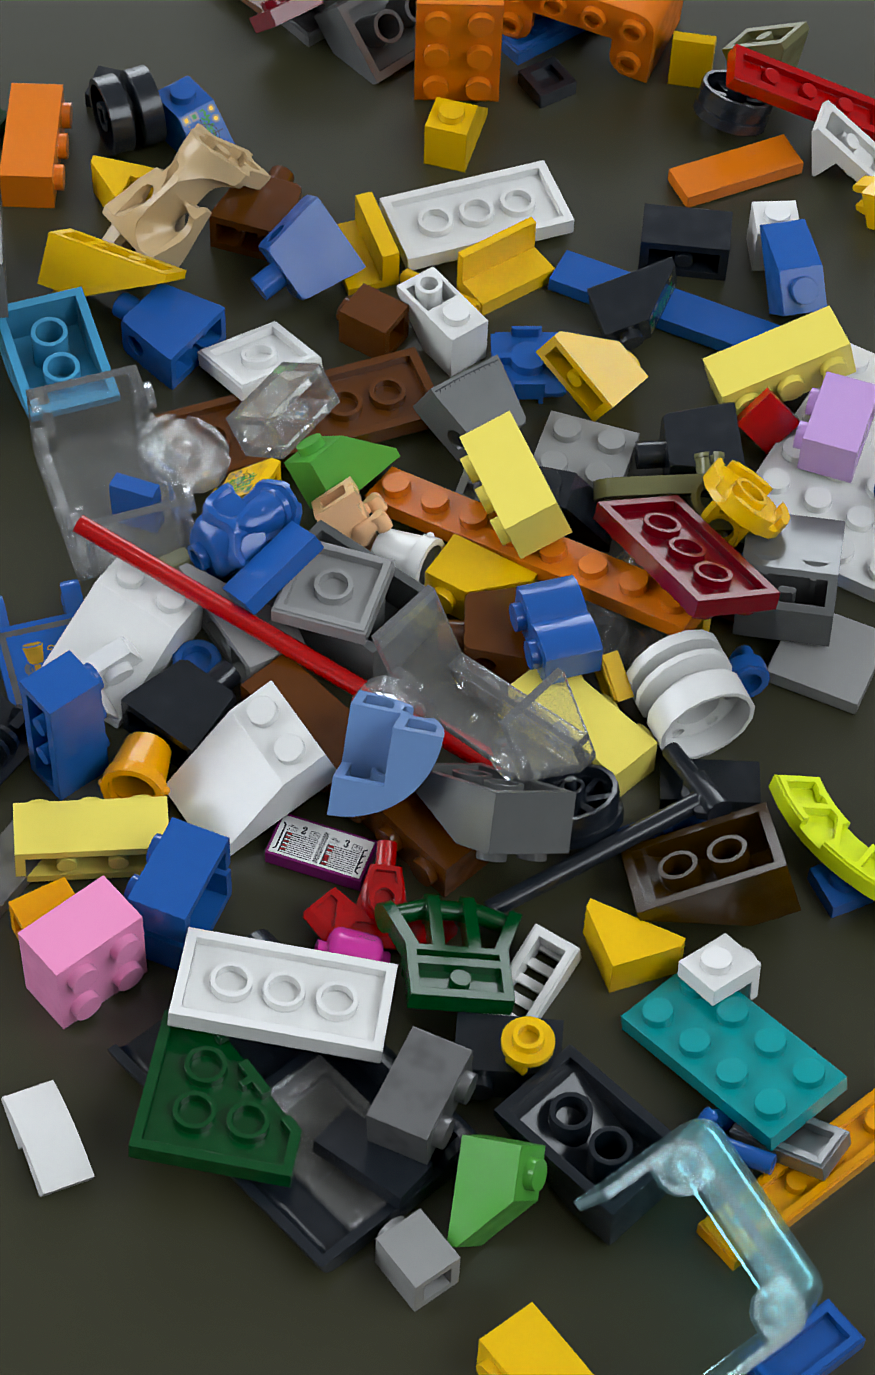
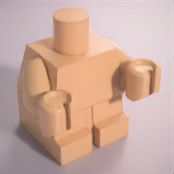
(347, 513)

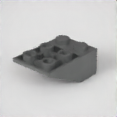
(805, 571)

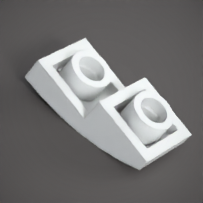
(47, 1138)

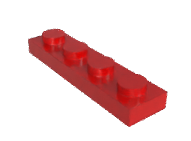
(795, 88)

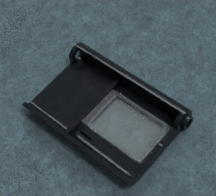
(324, 1208)

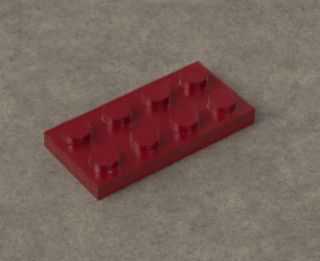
(686, 556)

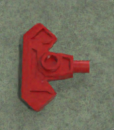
(382, 883)

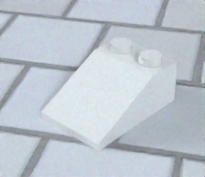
(139, 610)
(251, 770)

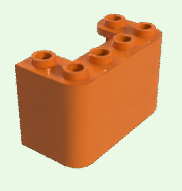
(636, 26)

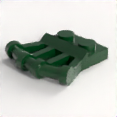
(447, 975)

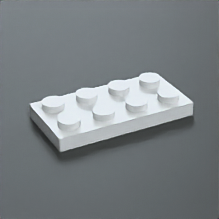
(451, 216)
(283, 995)

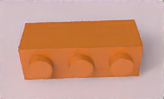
(34, 145)

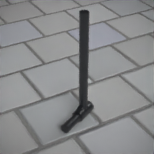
(699, 798)

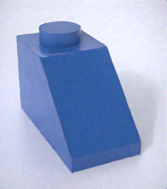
(792, 268)

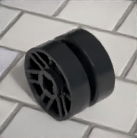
(127, 110)

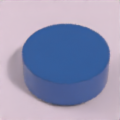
(198, 652)

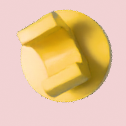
(527, 1043)

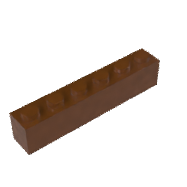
(410, 823)

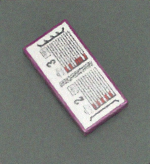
(321, 851)

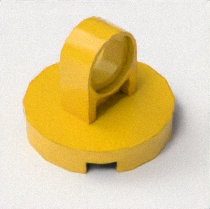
(742, 500)

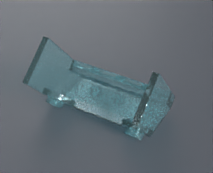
(705, 1163)

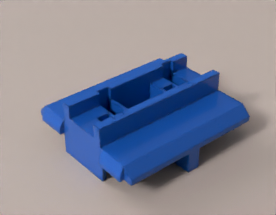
(523, 366)

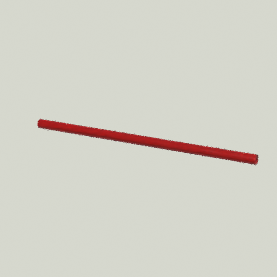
(242, 619)

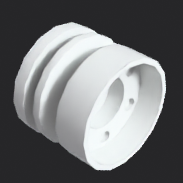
(690, 693)

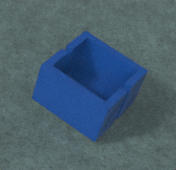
(180, 888)

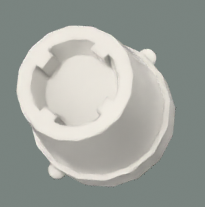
(410, 551)

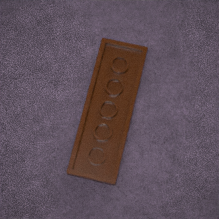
(373, 404)

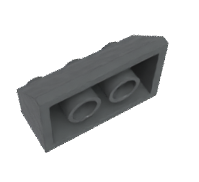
(371, 35)

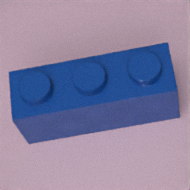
(65, 724)

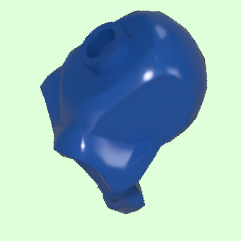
(238, 527)

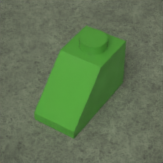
(331, 459)
(493, 1186)

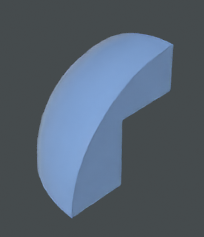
(383, 755)

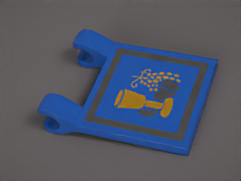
(28, 644)

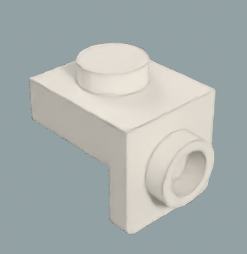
(721, 970)

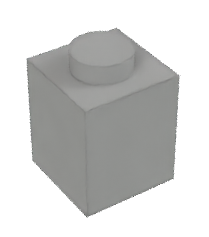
(416, 1258)

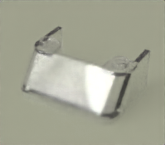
(518, 732)

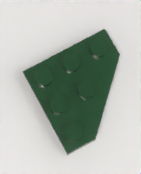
(212, 1111)

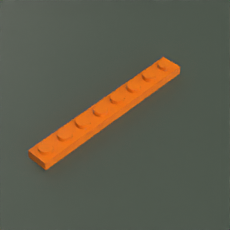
(600, 576)

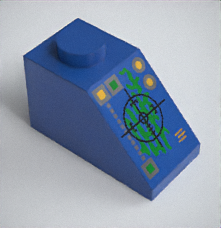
(186, 106)

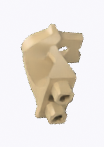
(158, 224)

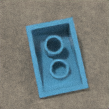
(50, 341)

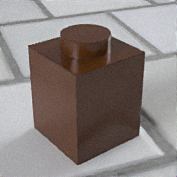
(372, 322)

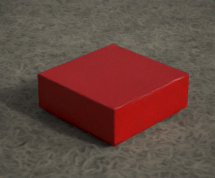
(767, 420)

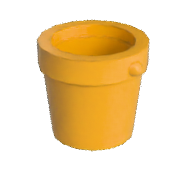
(138, 768)

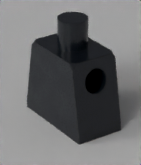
(690, 433)
(181, 705)

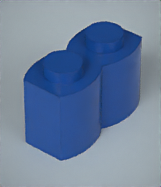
(556, 627)

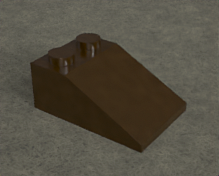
(713, 873)

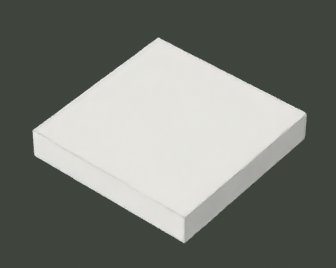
(252, 356)

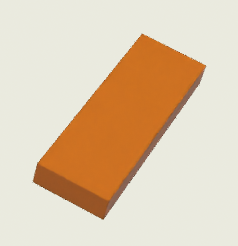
(735, 171)

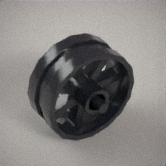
(728, 108)
(597, 804)

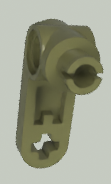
(685, 486)

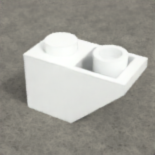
(444, 321)

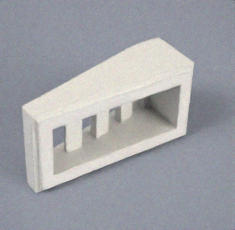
(554, 947)

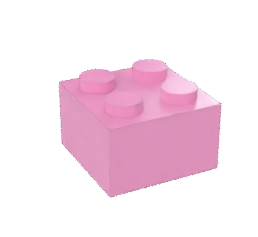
(83, 952)

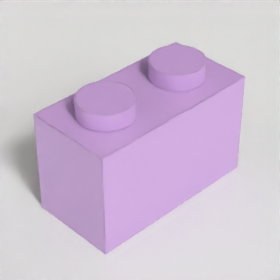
(836, 427)

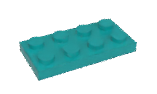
(736, 1058)

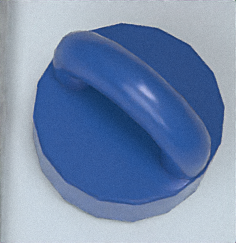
(750, 669)

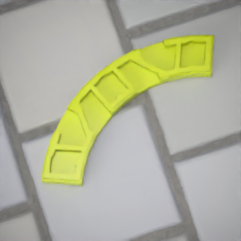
(825, 830)

